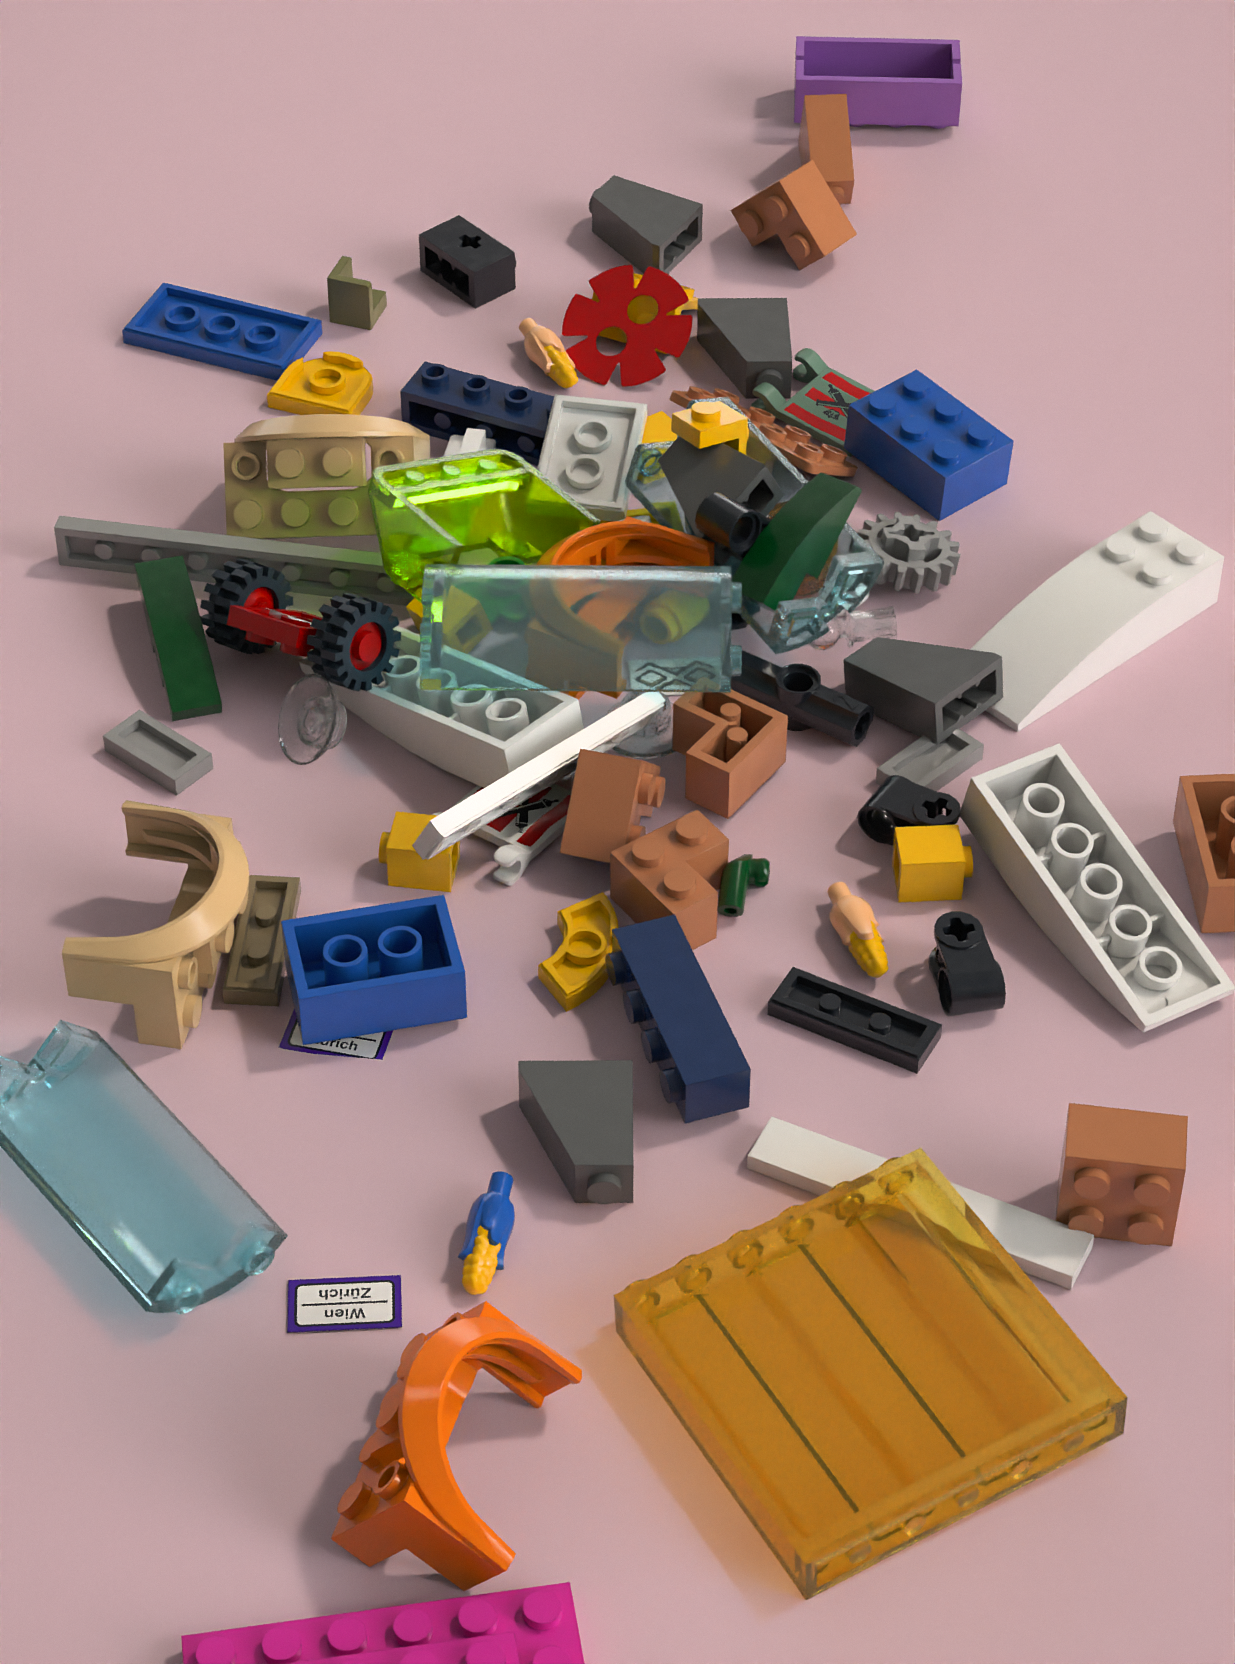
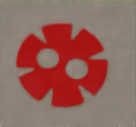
(638, 359)

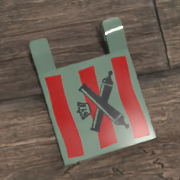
(818, 406)

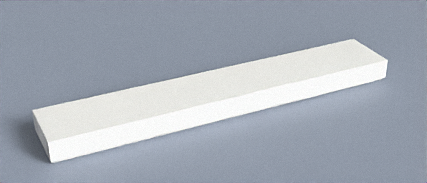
(536, 775)
(819, 1163)

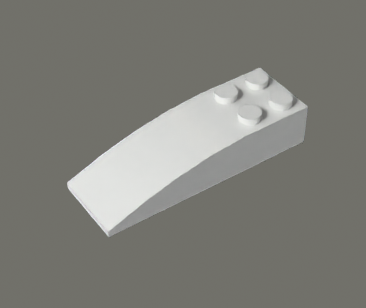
(1099, 615)
(461, 731)
(1091, 889)

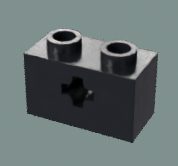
(467, 261)

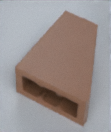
(827, 142)

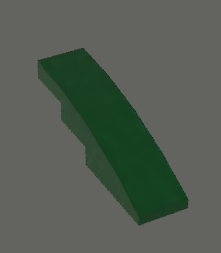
(178, 638)

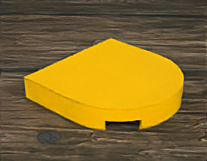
(323, 386)

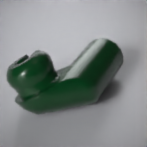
(735, 881)

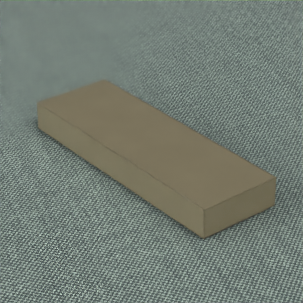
(257, 951)

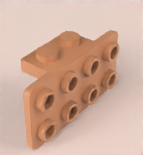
(789, 440)

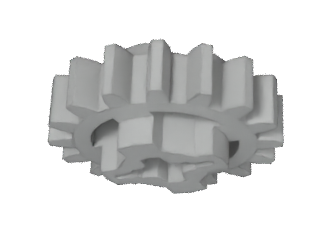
(912, 551)

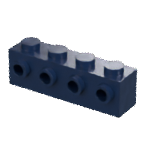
(450, 401)
(678, 1019)

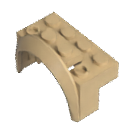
(311, 454)
(172, 964)

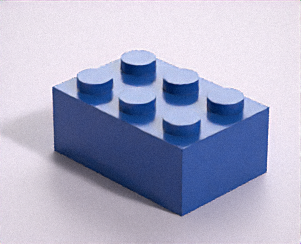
(928, 444)
(374, 969)

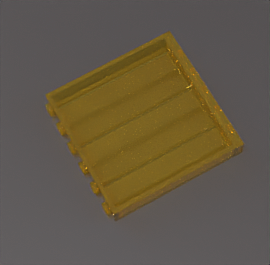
(867, 1370)

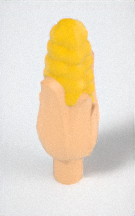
(548, 353)
(858, 929)

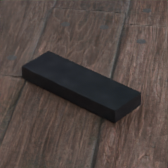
(855, 1019)

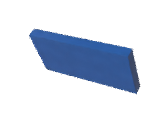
(221, 331)

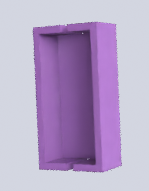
(884, 79)

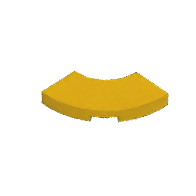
(579, 963)

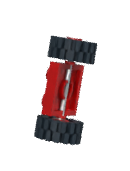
(347, 644)

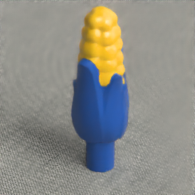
(487, 1234)

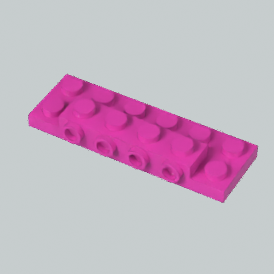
(487, 1628)

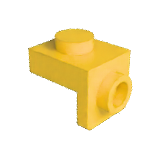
(711, 424)

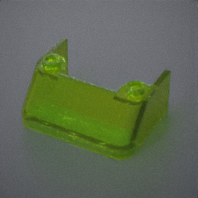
(464, 504)

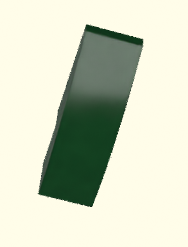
(796, 541)

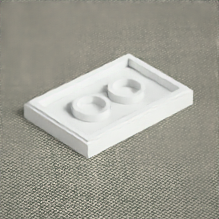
(591, 451)

